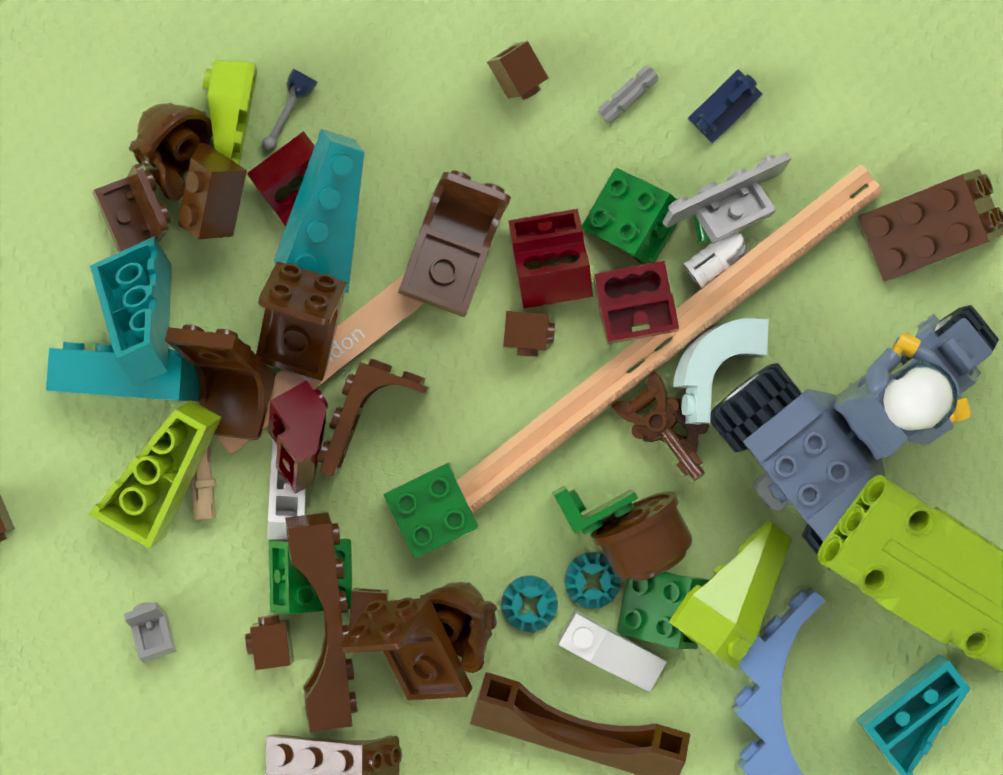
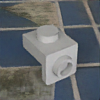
(151, 631)

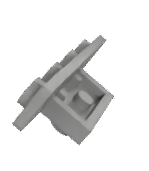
(733, 204)

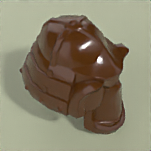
(167, 142)
(466, 621)

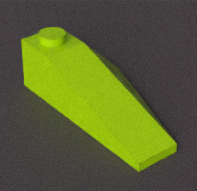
(230, 99)
(731, 606)

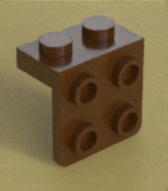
(132, 209)

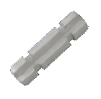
(628, 94)

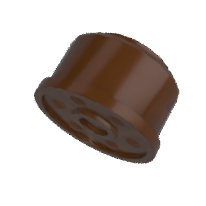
(645, 538)

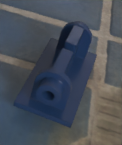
(725, 105)

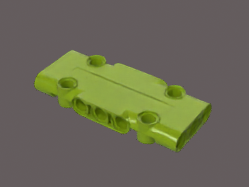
(922, 568)

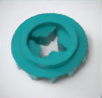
(575, 581)
(531, 587)

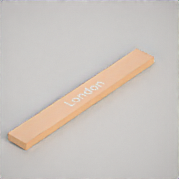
(350, 340)

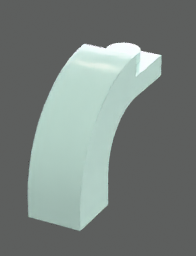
(706, 353)

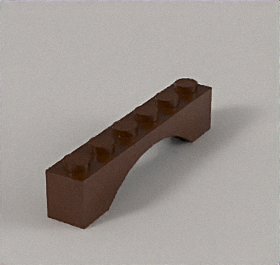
(326, 690)
(516, 712)

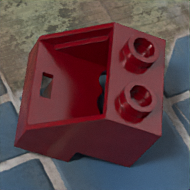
(279, 170)
(545, 238)
(634, 299)
(298, 430)

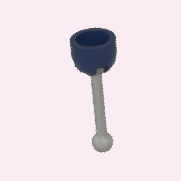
(299, 86)

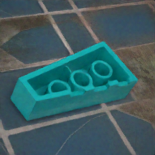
(325, 209)
(136, 307)
(100, 374)

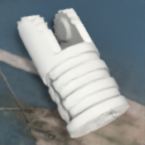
(715, 259)

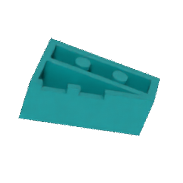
(914, 713)

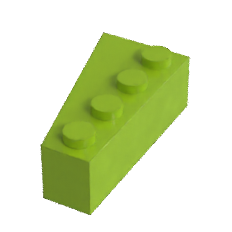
(157, 479)

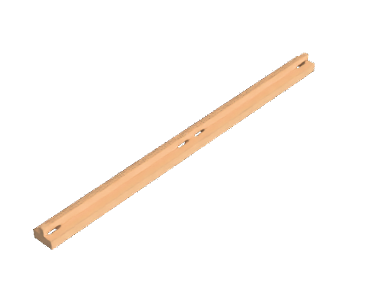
(693, 317)

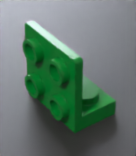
(631, 216)
(573, 506)
(431, 510)
(289, 586)
(650, 606)

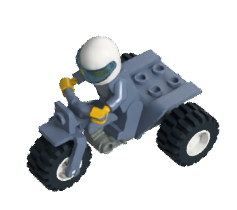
(827, 446)

